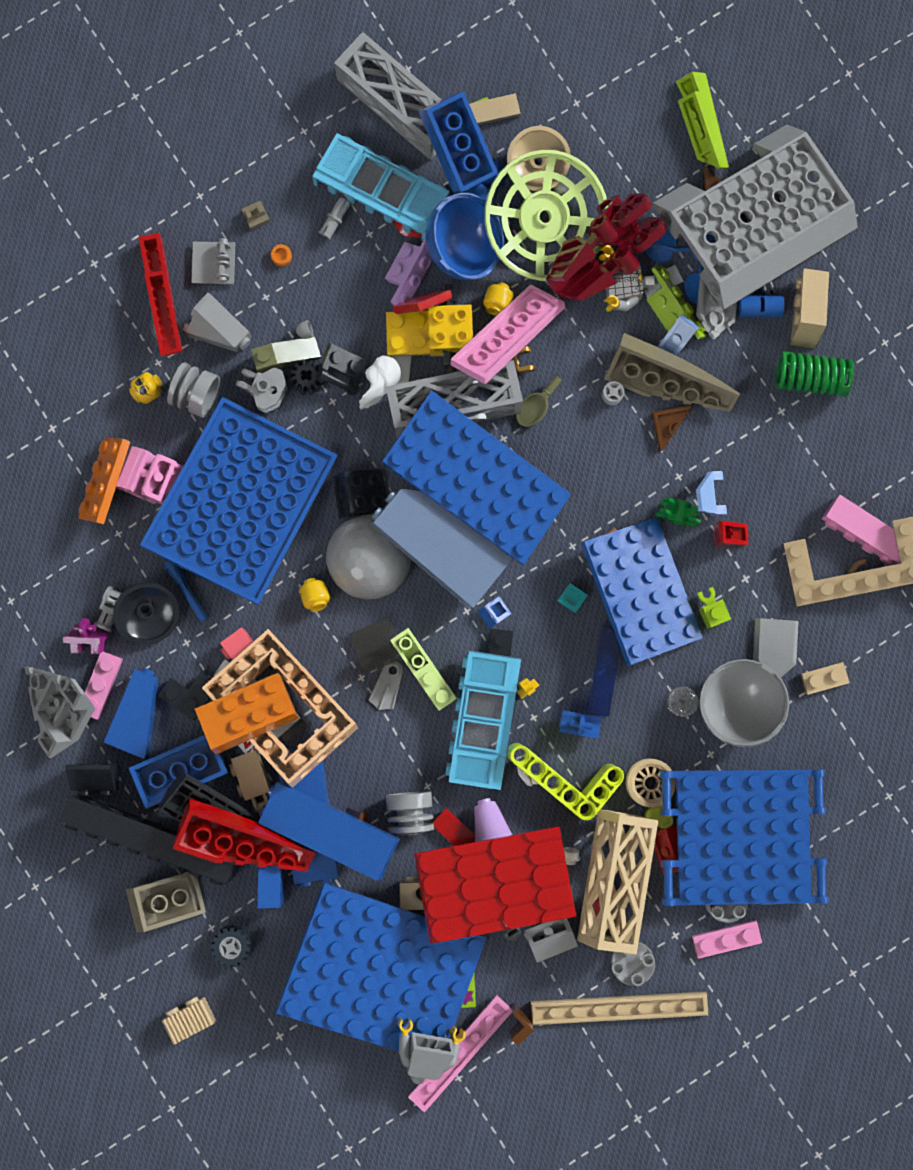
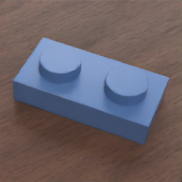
(678, 335)

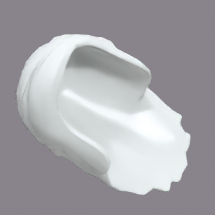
(380, 375)

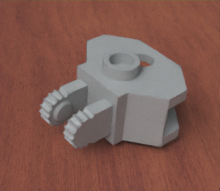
(263, 387)

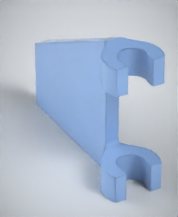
(706, 495)

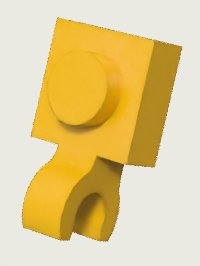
(526, 687)

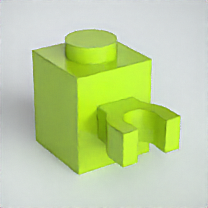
(713, 612)

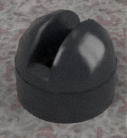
(769, 288)

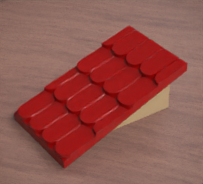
(494, 884)

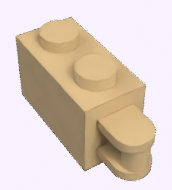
(251, 778)

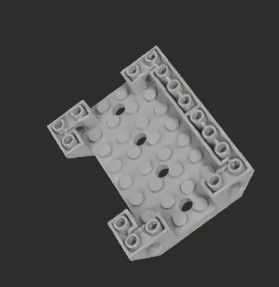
(778, 232)

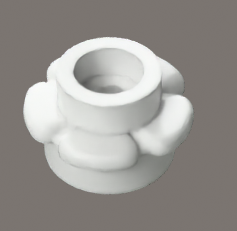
(571, 855)

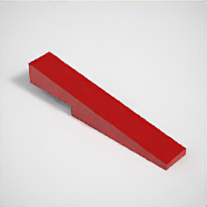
(160, 294)

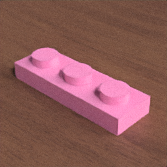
(102, 681)
(726, 939)

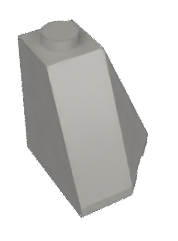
(216, 326)

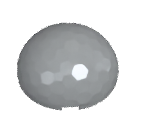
(364, 560)
(744, 703)

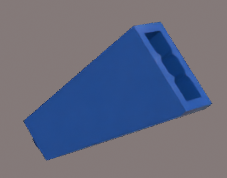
(134, 718)
(271, 887)

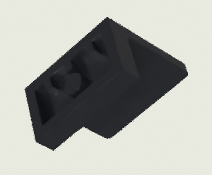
(359, 492)

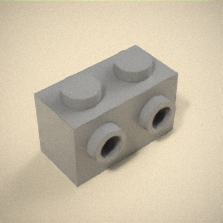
(550, 939)

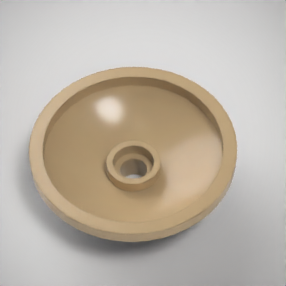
(537, 139)

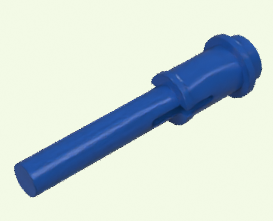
(180, 580)

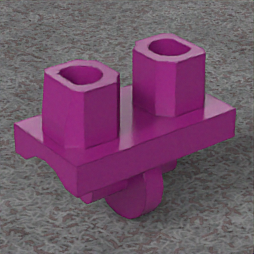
(86, 634)

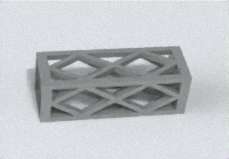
(385, 107)
(458, 381)

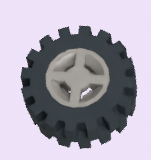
(226, 953)

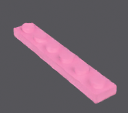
(476, 1036)

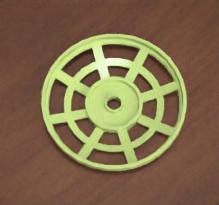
(536, 203)

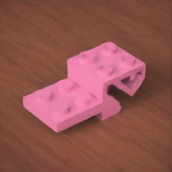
(148, 475)

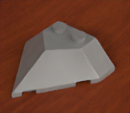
(59, 708)

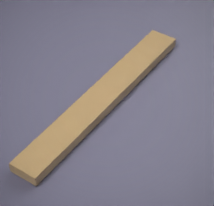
(619, 1008)

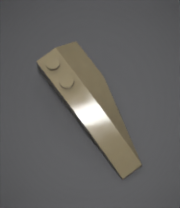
(662, 374)

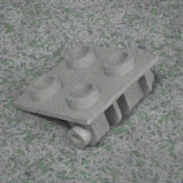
(213, 262)

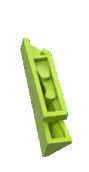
(701, 119)

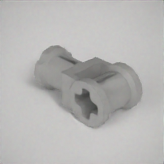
(106, 618)

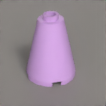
(489, 821)

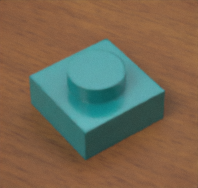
(572, 598)

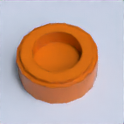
(281, 255)

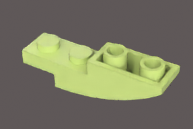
(423, 669)

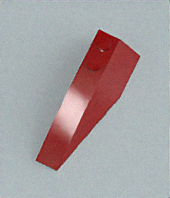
(233, 838)

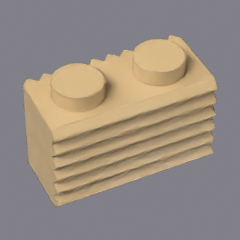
(188, 1020)

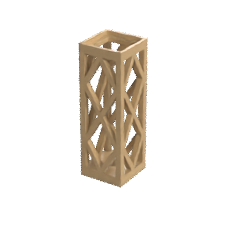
(604, 886)

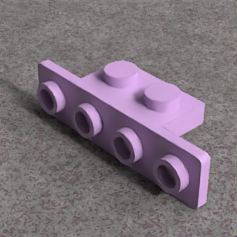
(408, 270)

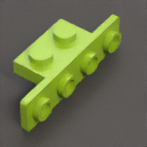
(670, 305)

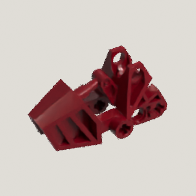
(575, 271)

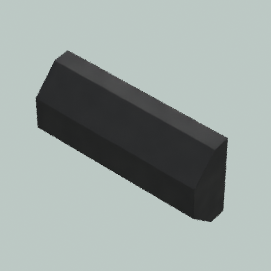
(187, 787)

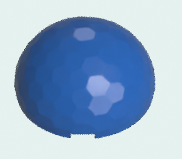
(459, 237)

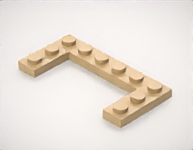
(810, 591)

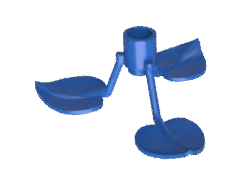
(662, 251)

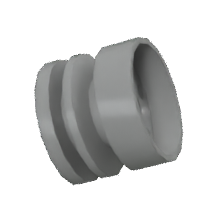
(193, 389)
(410, 812)

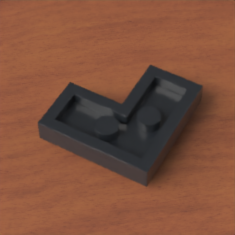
(184, 699)

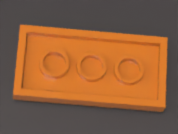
(103, 480)

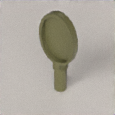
(536, 405)

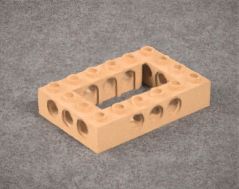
(338, 725)

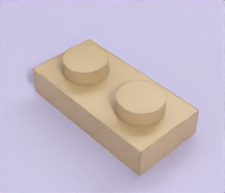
(824, 678)

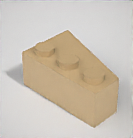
(810, 308)

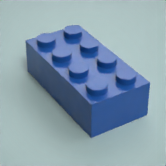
(458, 142)
(158, 773)

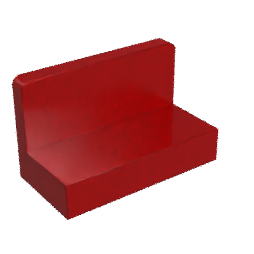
(666, 845)

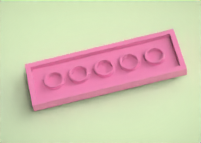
(507, 334)

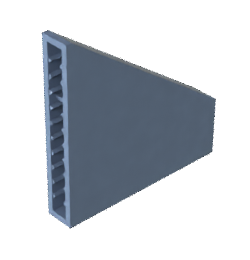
(440, 544)

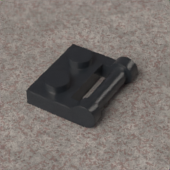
(344, 363)

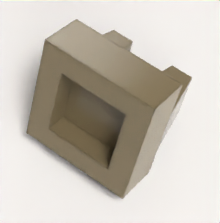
(255, 215)

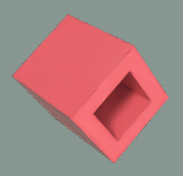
(236, 643)

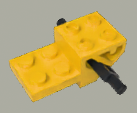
(433, 332)

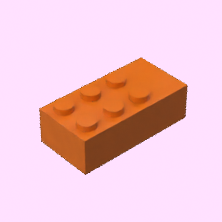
(246, 713)

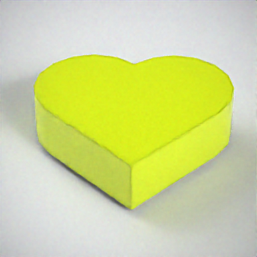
(663, 821)

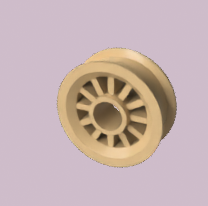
(631, 777)

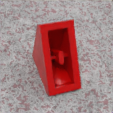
(730, 534)

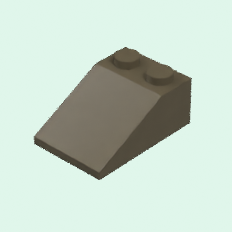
(165, 901)

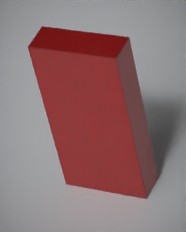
(453, 828)

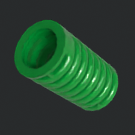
(814, 379)

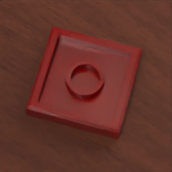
(422, 302)

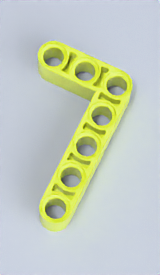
(561, 785)

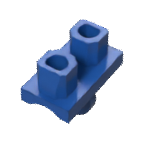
(580, 724)

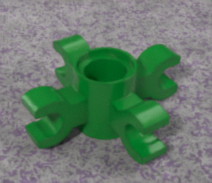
(679, 512)

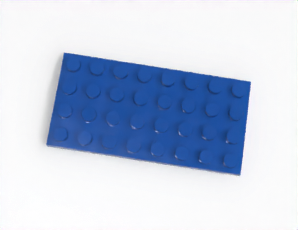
(476, 478)

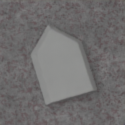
(711, 314)
(775, 644)

